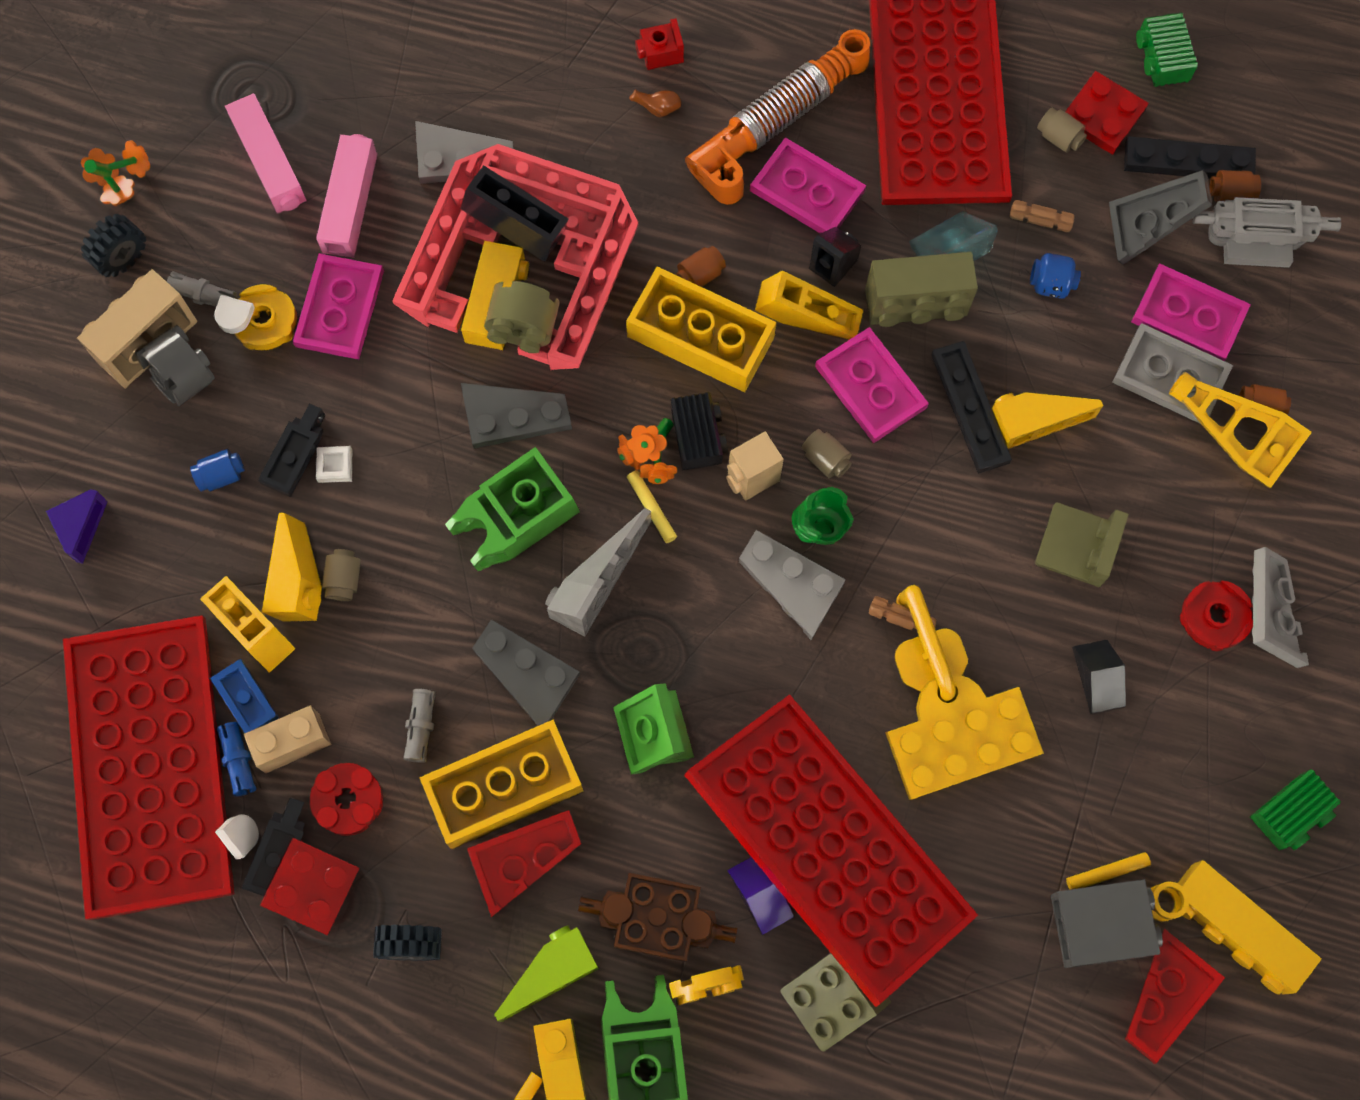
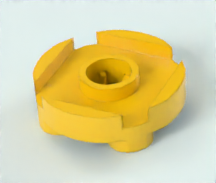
(278, 328)
(718, 981)

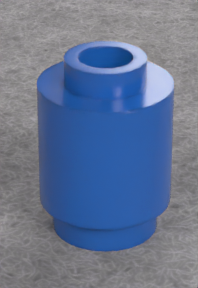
(217, 470)

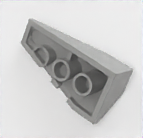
(588, 586)

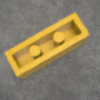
(496, 265)

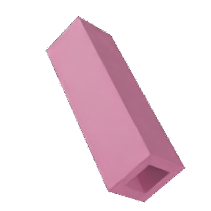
(266, 153)
(347, 195)

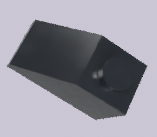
(834, 255)

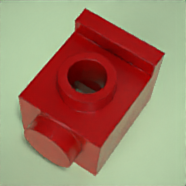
(661, 45)

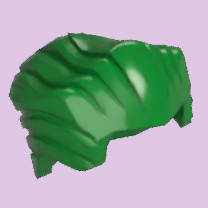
(822, 517)

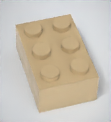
(134, 322)

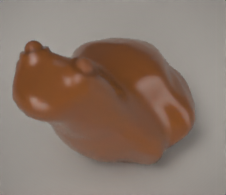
(658, 103)

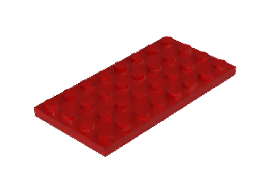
(939, 102)
(146, 768)
(832, 848)

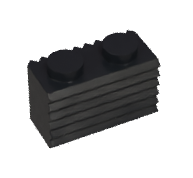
(697, 431)

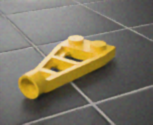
(1272, 452)

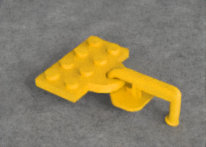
(956, 737)

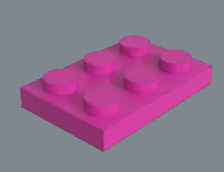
(807, 187)
(338, 306)
(1191, 312)
(871, 384)

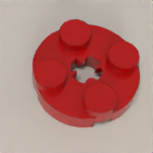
(1198, 620)
(330, 786)

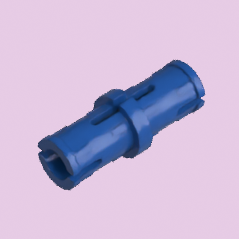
(236, 759)

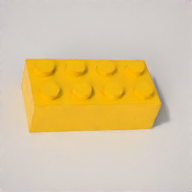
(700, 329)
(501, 784)

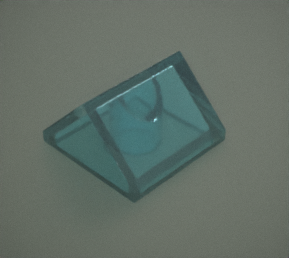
(957, 235)

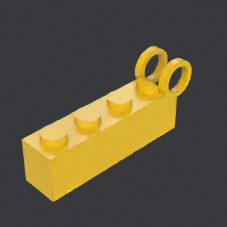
(1240, 925)

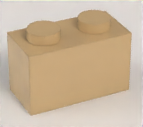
(754, 466)
(287, 739)

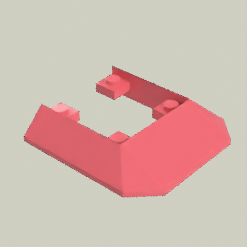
(591, 248)

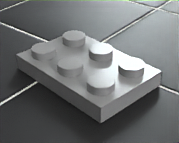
(1156, 363)

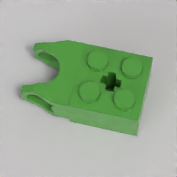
(507, 516)
(643, 1038)

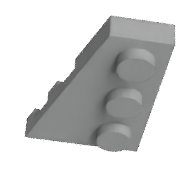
(442, 146)
(793, 581)
(1273, 619)

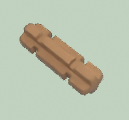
(1042, 216)
(894, 613)

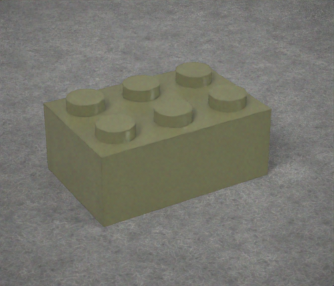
(920, 288)

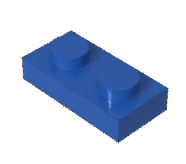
(244, 697)

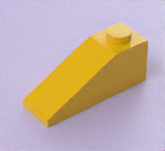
(807, 306)
(1037, 415)
(293, 578)
(247, 624)
(559, 1060)

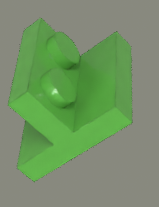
(653, 729)

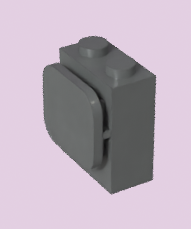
(1106, 923)

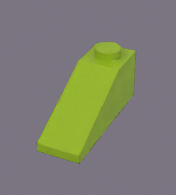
(554, 968)

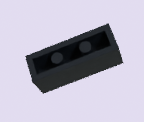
(514, 213)

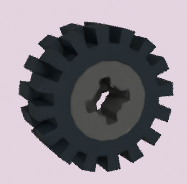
(113, 245)
(407, 942)

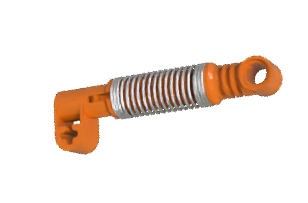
(749, 129)

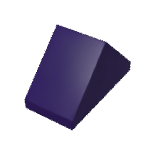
(77, 522)
(760, 896)

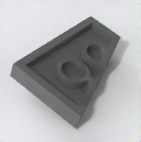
(1156, 212)
(512, 414)
(527, 672)

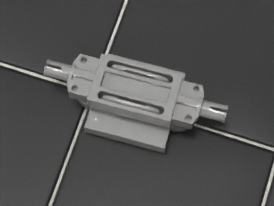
(1263, 229)

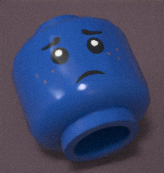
(1054, 275)

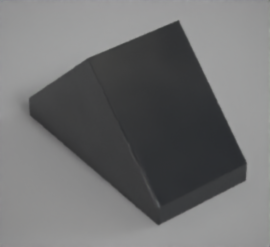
(1101, 676)

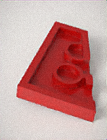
(521, 857)
(1170, 997)

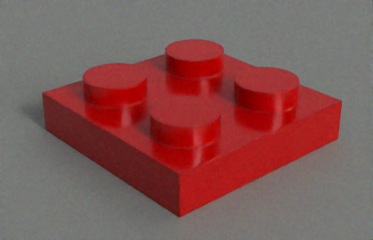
(1106, 111)
(309, 886)

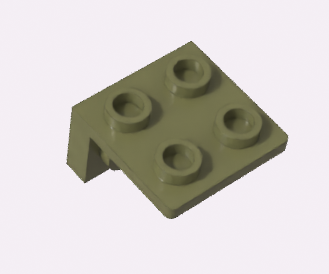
(1081, 544)
(829, 1002)

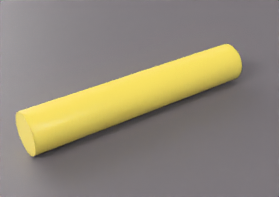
(651, 504)

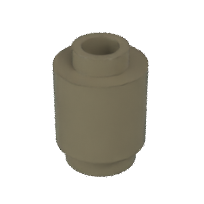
(1062, 130)
(827, 453)
(341, 575)

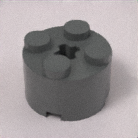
(175, 366)

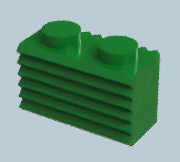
(1167, 49)
(1296, 810)

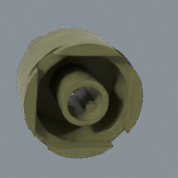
(521, 316)

